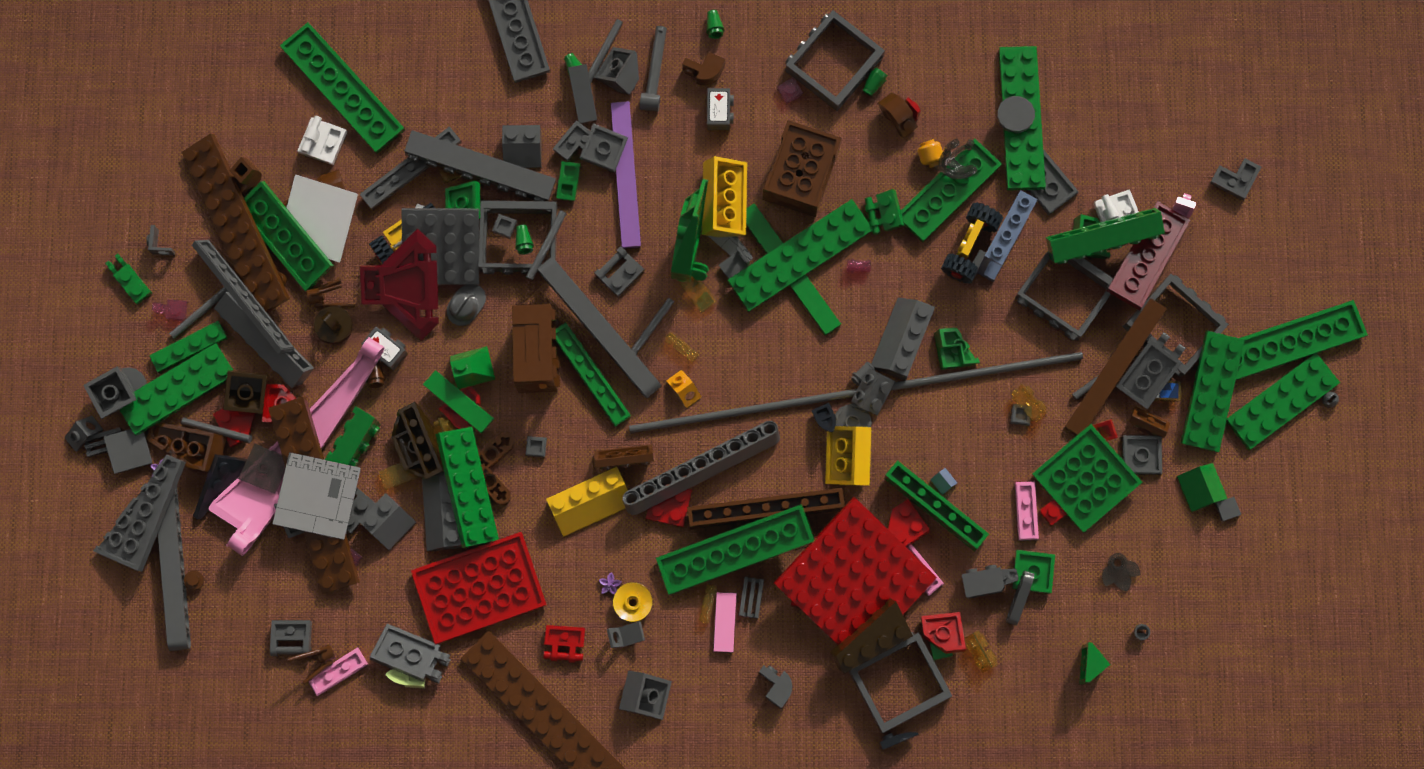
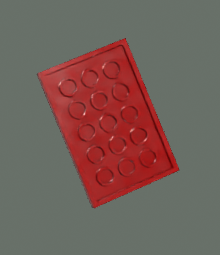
(478, 588)

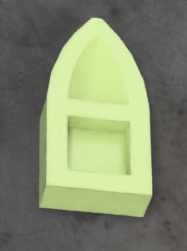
(403, 679)

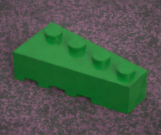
(355, 438)

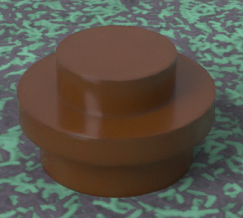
(193, 580)

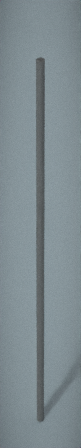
(850, 393)

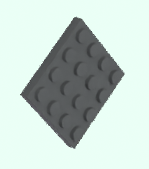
(456, 237)

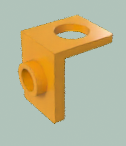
(682, 385)

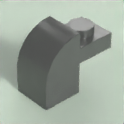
(782, 686)

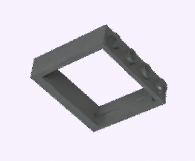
(835, 102)
(511, 207)
(1084, 267)
(1191, 296)
(883, 727)

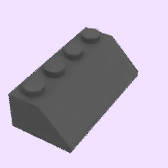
(902, 337)
(439, 515)

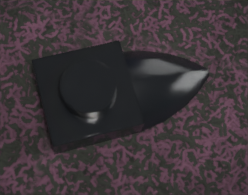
(825, 417)
(890, 740)

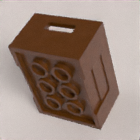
(803, 192)
(535, 348)

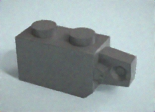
(987, 581)

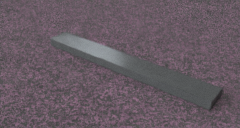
(243, 296)

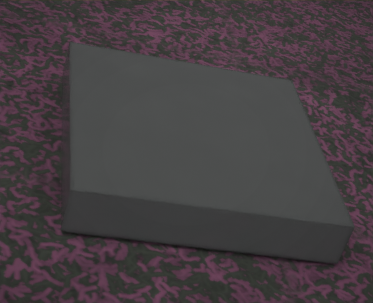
(603, 148)
(127, 450)
(1143, 454)

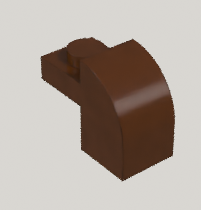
(707, 72)
(898, 112)
(245, 174)

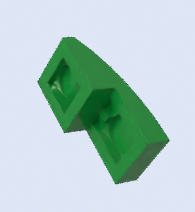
(568, 181)

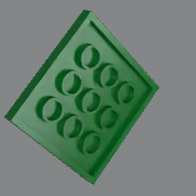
(1087, 478)

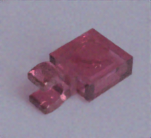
(174, 309)

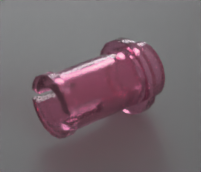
(858, 265)

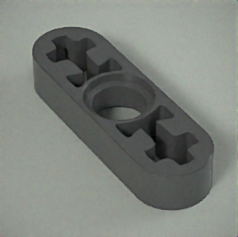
(1020, 598)

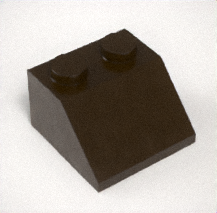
(245, 391)

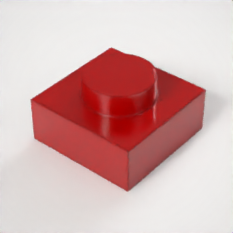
(1106, 430)
(1052, 512)

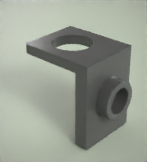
(152, 243)
(734, 263)
(80, 432)
(626, 635)

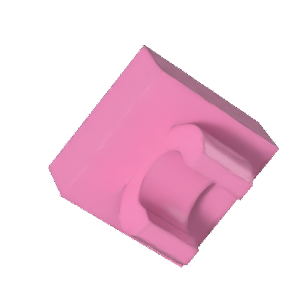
(1184, 205)

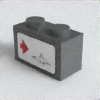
(718, 109)
(394, 350)

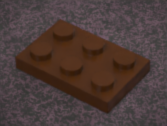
(624, 456)

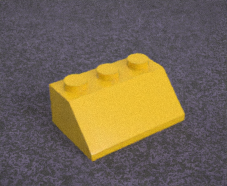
(848, 456)

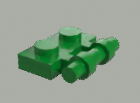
(889, 209)

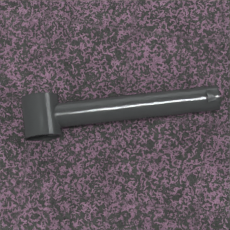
(650, 100)

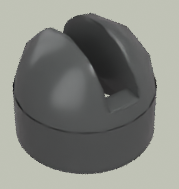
(1327, 396)
(1140, 635)

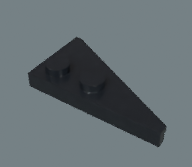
(221, 475)

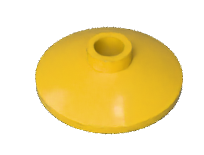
(625, 594)

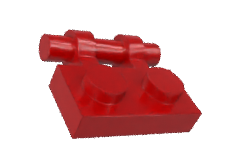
(566, 637)

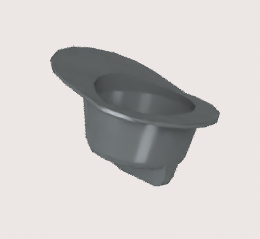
(466, 304)

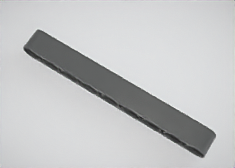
(599, 327)
(696, 474)
(173, 578)

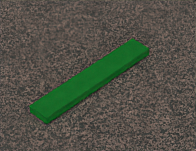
(591, 375)

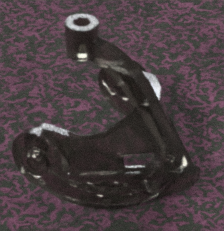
(947, 158)

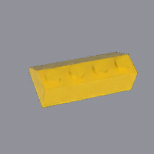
(725, 197)
(588, 501)

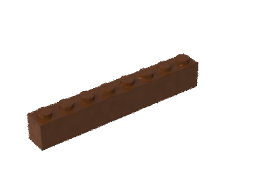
(760, 508)

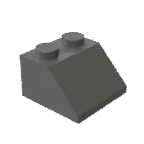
(522, 145)
(110, 392)
(387, 521)
(645, 695)

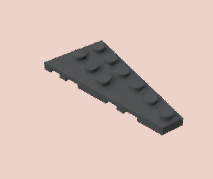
(140, 521)

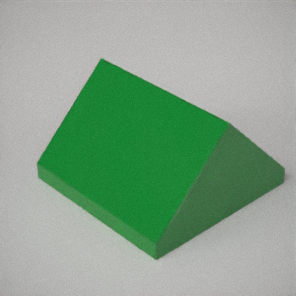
(1201, 487)
(1091, 663)

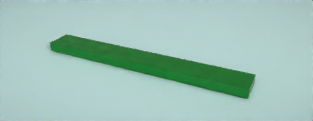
(802, 287)

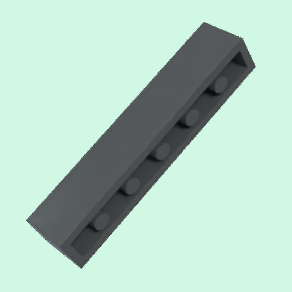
(289, 366)

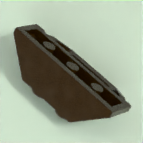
(416, 442)

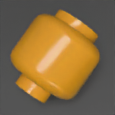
(930, 152)

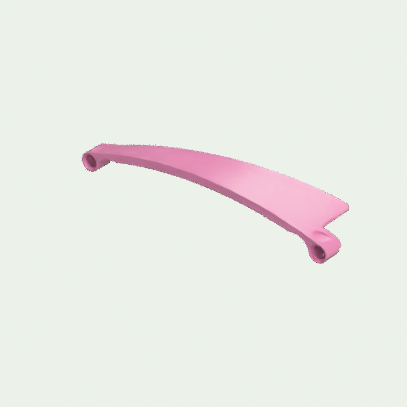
(253, 508)

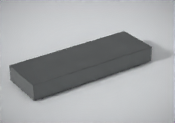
(582, 93)

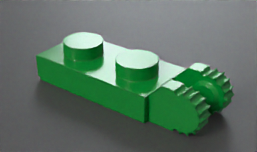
(129, 280)

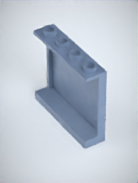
(1006, 235)

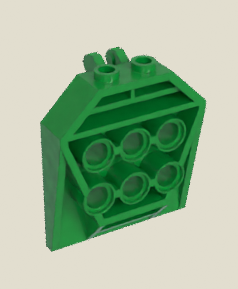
(688, 237)

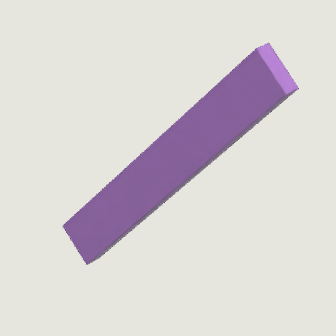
(626, 178)

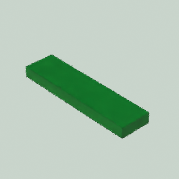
(458, 401)

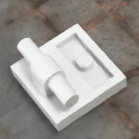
(322, 141)
(1115, 206)

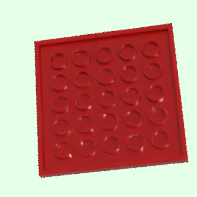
(853, 573)

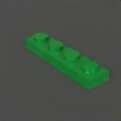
(188, 346)

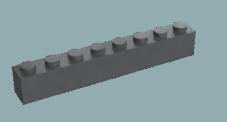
(479, 166)

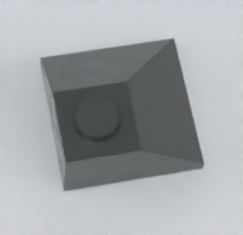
(619, 70)

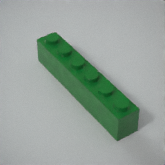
(1105, 235)
(936, 506)

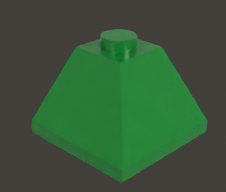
(472, 367)

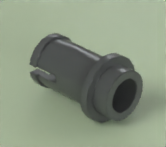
(858, 376)

